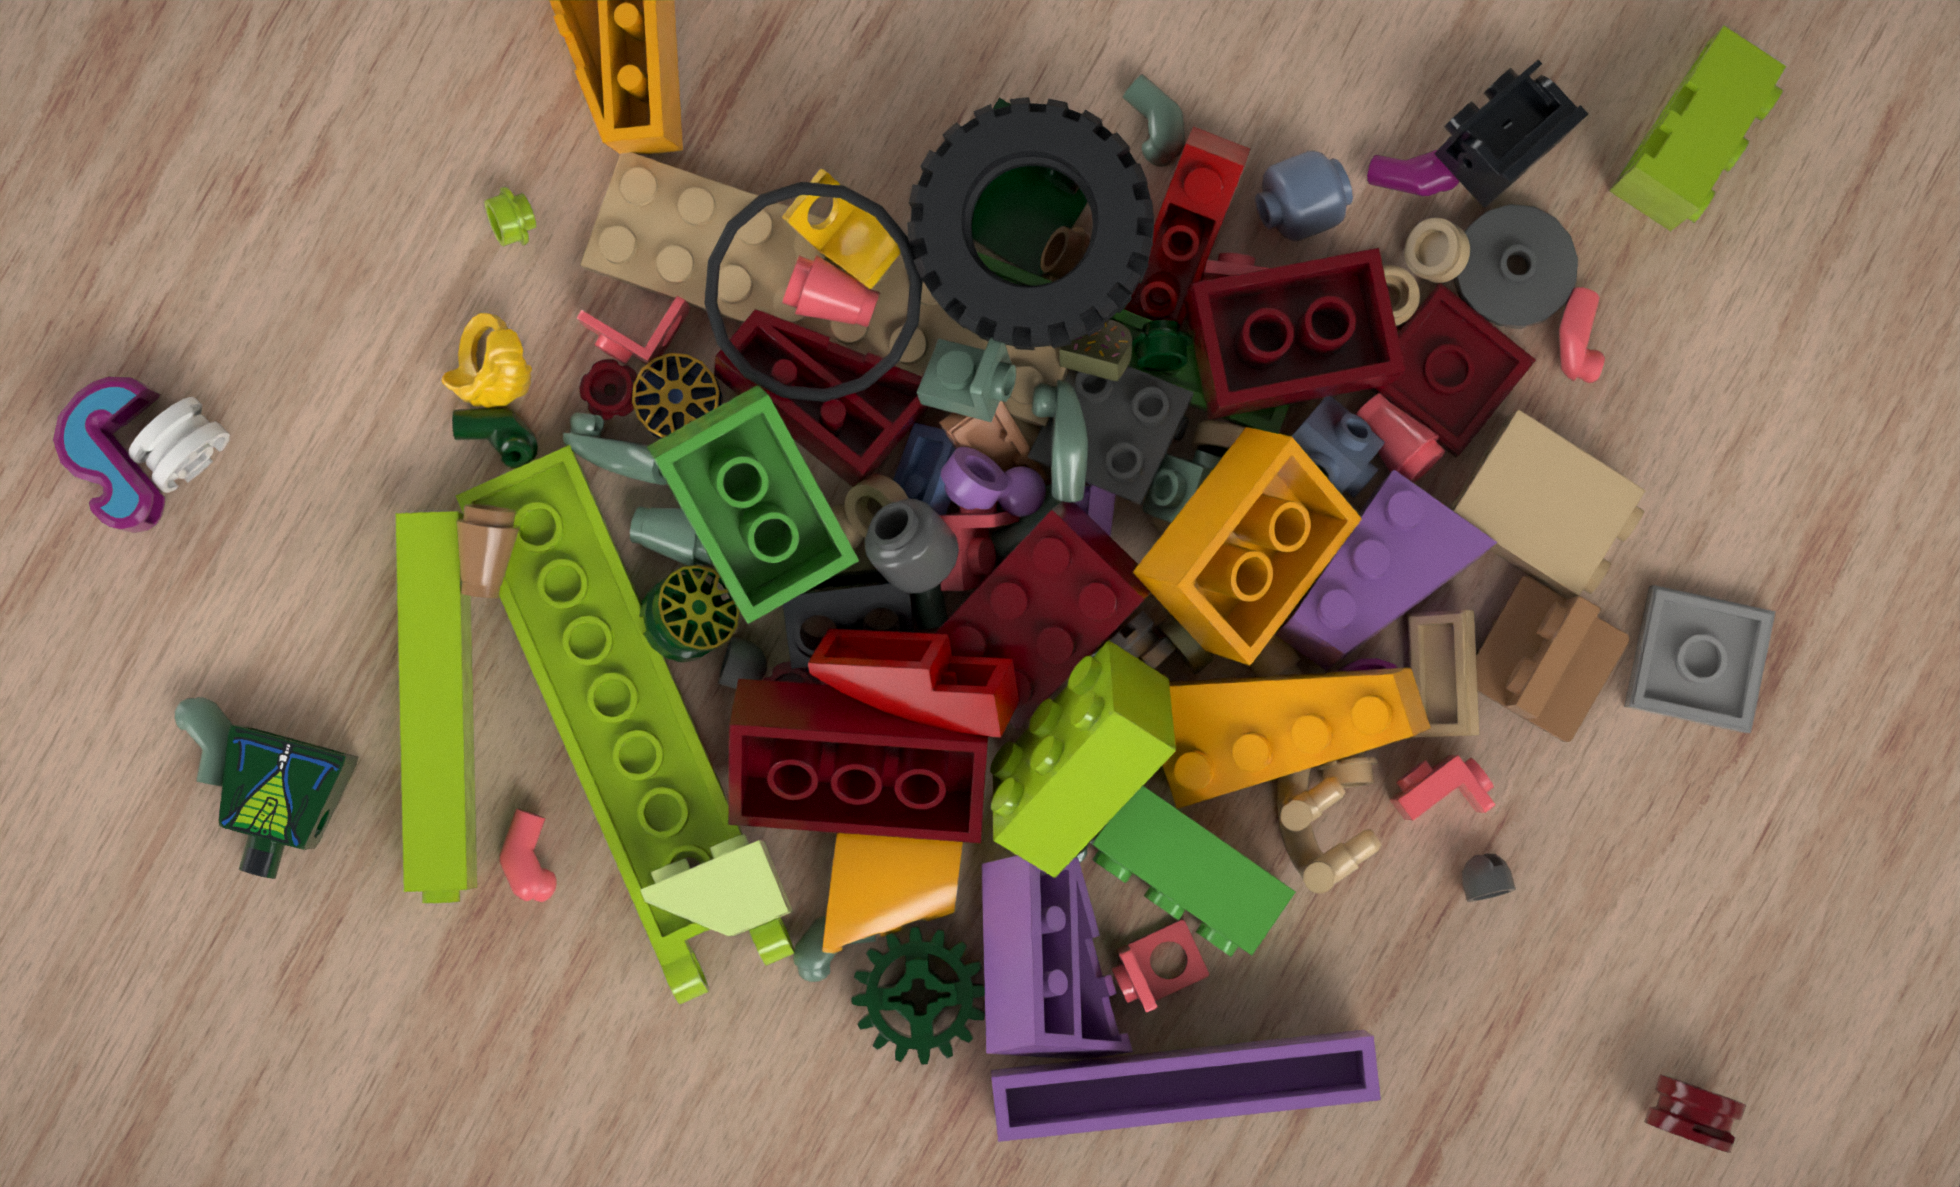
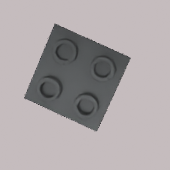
(1126, 427)

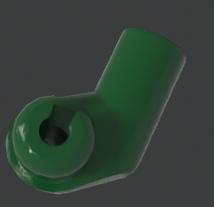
(501, 428)

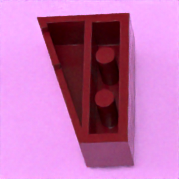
(845, 433)

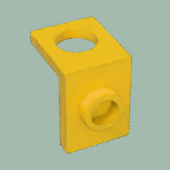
(846, 237)

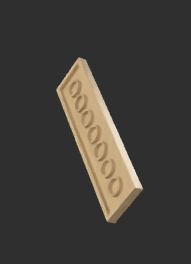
(666, 221)

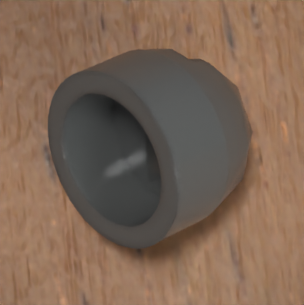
(742, 661)
(1486, 877)

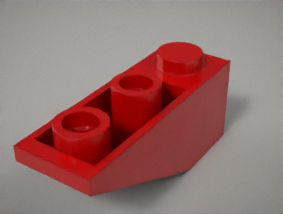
(1188, 224)

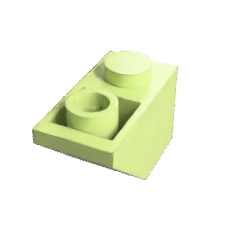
(726, 893)

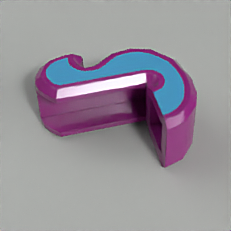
(94, 454)

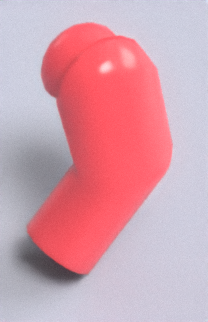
(520, 862)

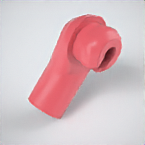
(1575, 334)

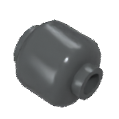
(911, 545)

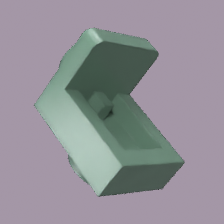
(1177, 482)

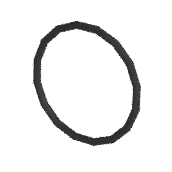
(716, 320)

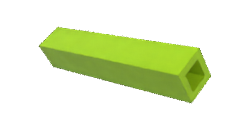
(435, 709)

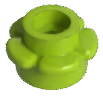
(510, 217)

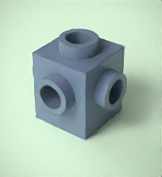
(1339, 445)

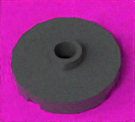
(1513, 298)

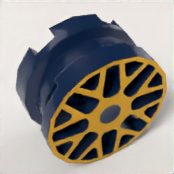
(674, 393)

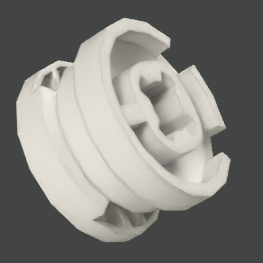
(178, 443)

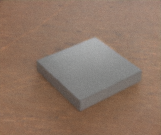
(1699, 659)

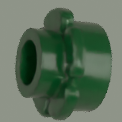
(1161, 346)

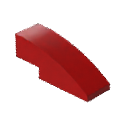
(919, 679)

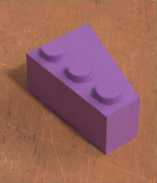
(1382, 570)
(1043, 967)

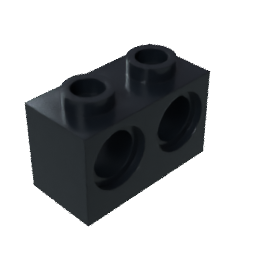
(846, 601)

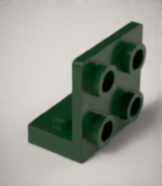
(1023, 211)

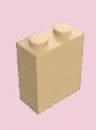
(1549, 506)

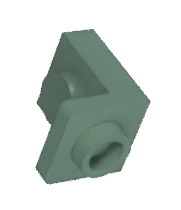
(968, 379)

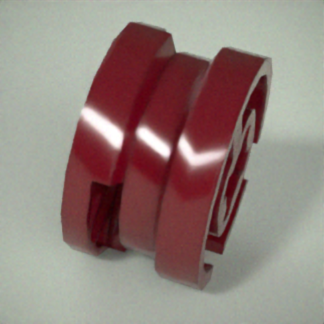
(1695, 1113)

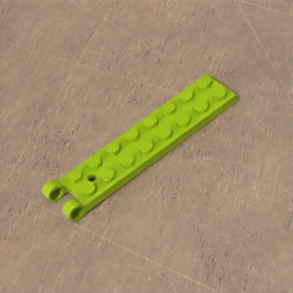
(613, 699)

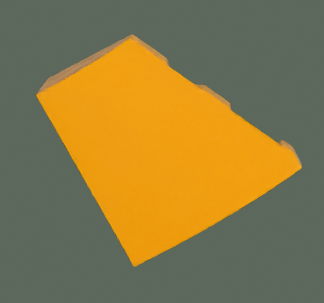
(886, 884)

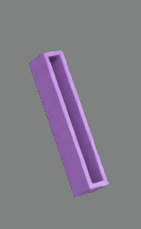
(1185, 1085)

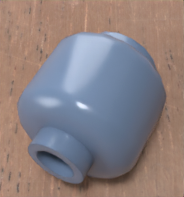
(1304, 195)

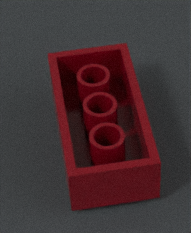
(840, 766)

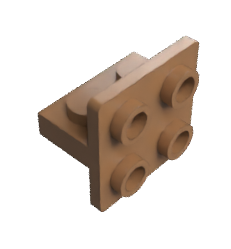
(1548, 657)

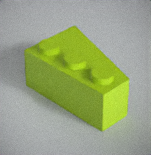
(1700, 130)

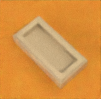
(1445, 670)

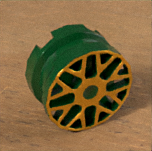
(688, 615)

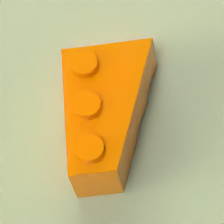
(626, 69)

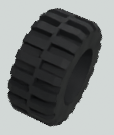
(1016, 138)

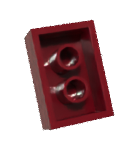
(1294, 333)
(1048, 604)

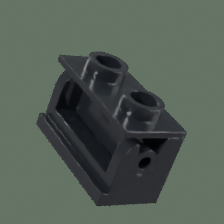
(1508, 134)

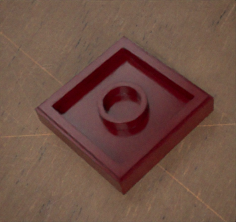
(1454, 369)

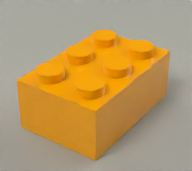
(1248, 545)

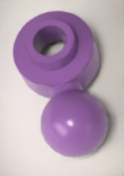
(978, 482)

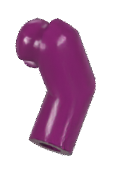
(1416, 176)

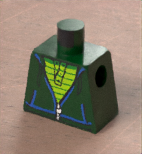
(279, 794)

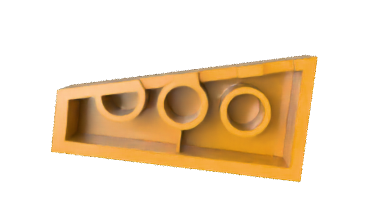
(1276, 725)

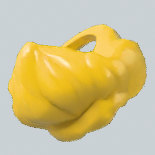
(503, 369)

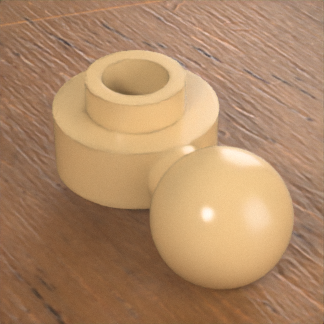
(863, 503)

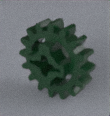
(921, 1022)

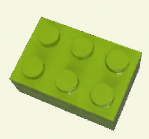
(1081, 758)

